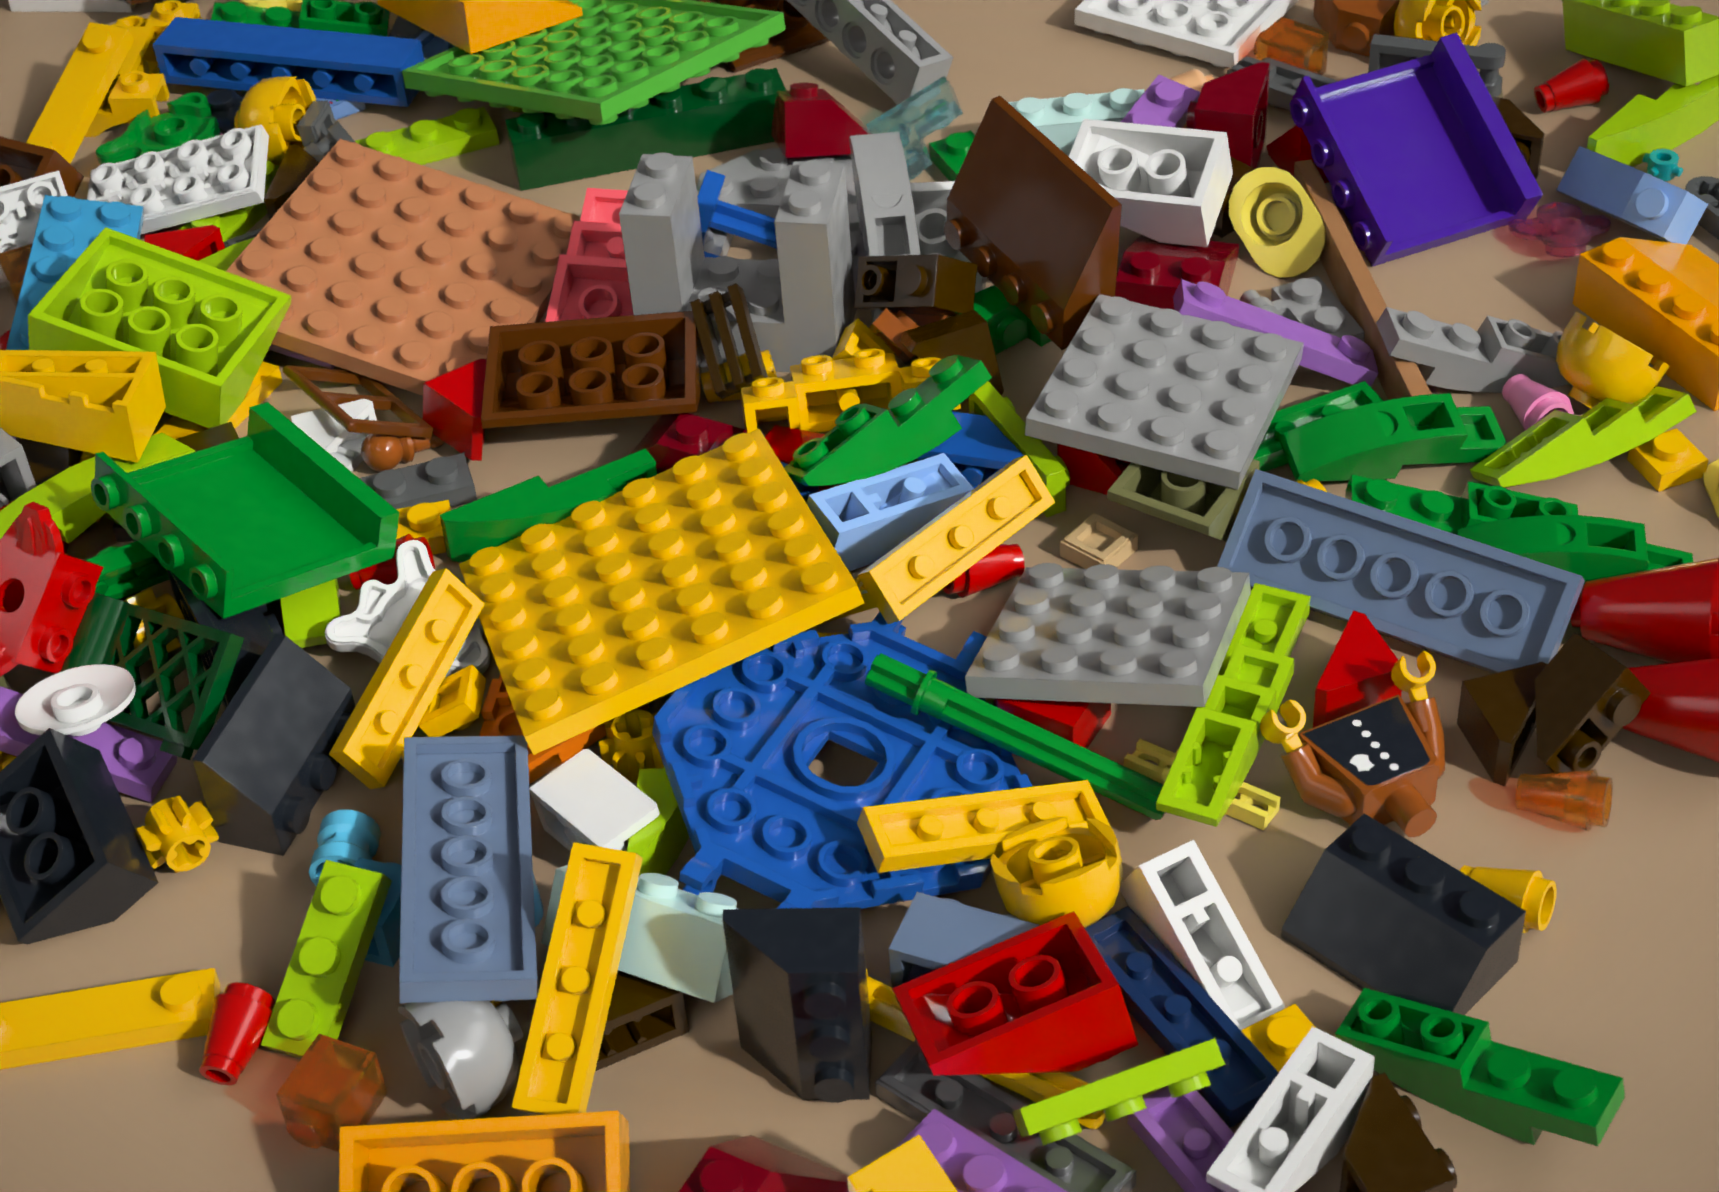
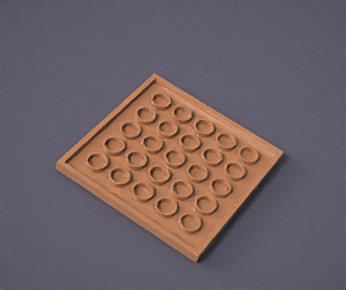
(403, 265)

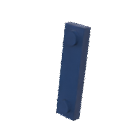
(1181, 1013)

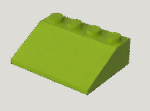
(143, 298)

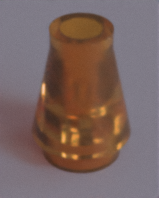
(1567, 797)

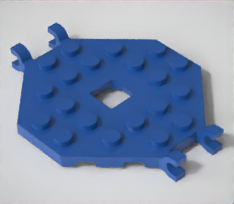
(756, 811)

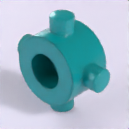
(1663, 164)

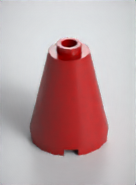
(1655, 612)
(1681, 706)

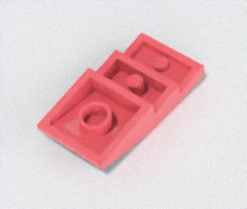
(593, 273)

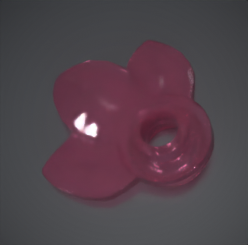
(1560, 228)

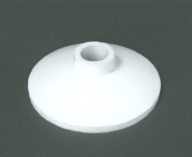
(75, 700)

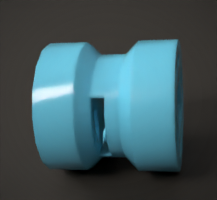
(343, 839)

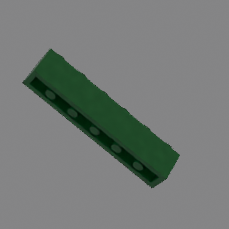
(685, 122)

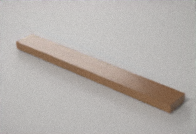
(1357, 287)

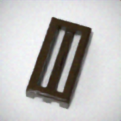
(717, 304)

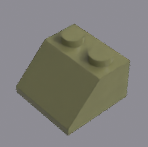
(1181, 499)

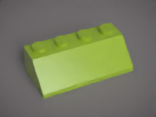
(1645, 37)

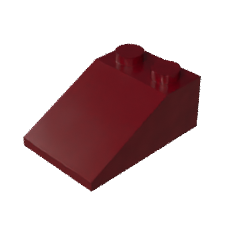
(1154, 269)

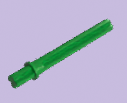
(1014, 734)

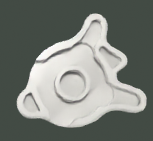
(385, 608)

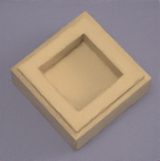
(1098, 542)

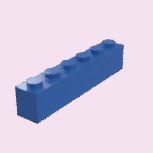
(331, 62)

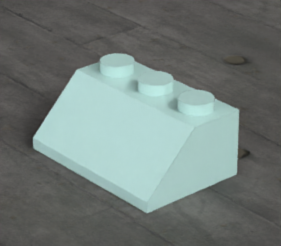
(1062, 116)
(669, 936)

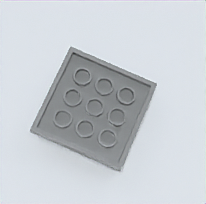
(1166, 390)
(1111, 635)

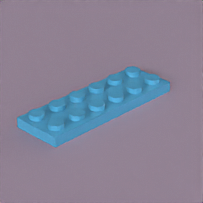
(61, 236)

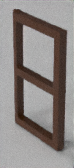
(382, 399)

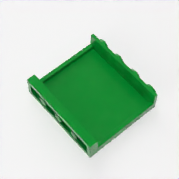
(251, 515)

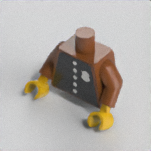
(1370, 760)

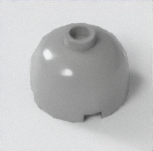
(465, 1051)

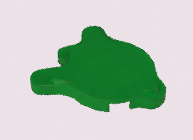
(187, 120)

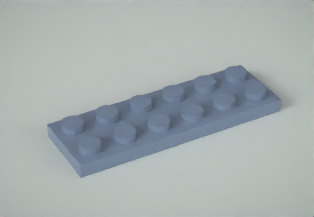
(1402, 575)
(466, 871)

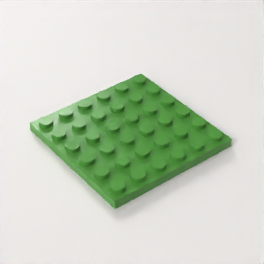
(600, 60)

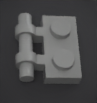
(1308, 303)

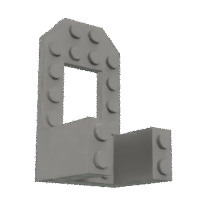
(794, 300)

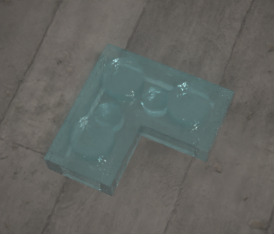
(917, 118)

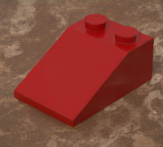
(1020, 1006)

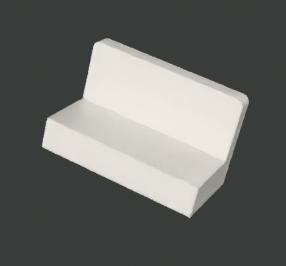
(591, 803)

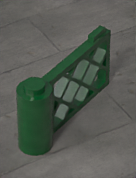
(108, 638)

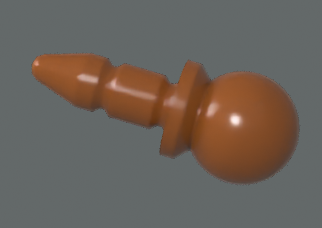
(387, 451)

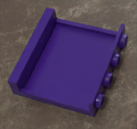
(1416, 153)

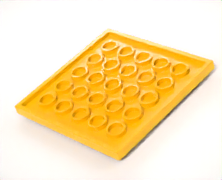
(655, 588)

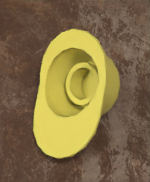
(1277, 222)

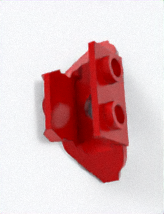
(40, 593)

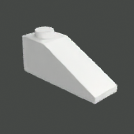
(1195, 922)
(1298, 1119)

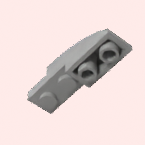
(883, 196)
(1468, 359)

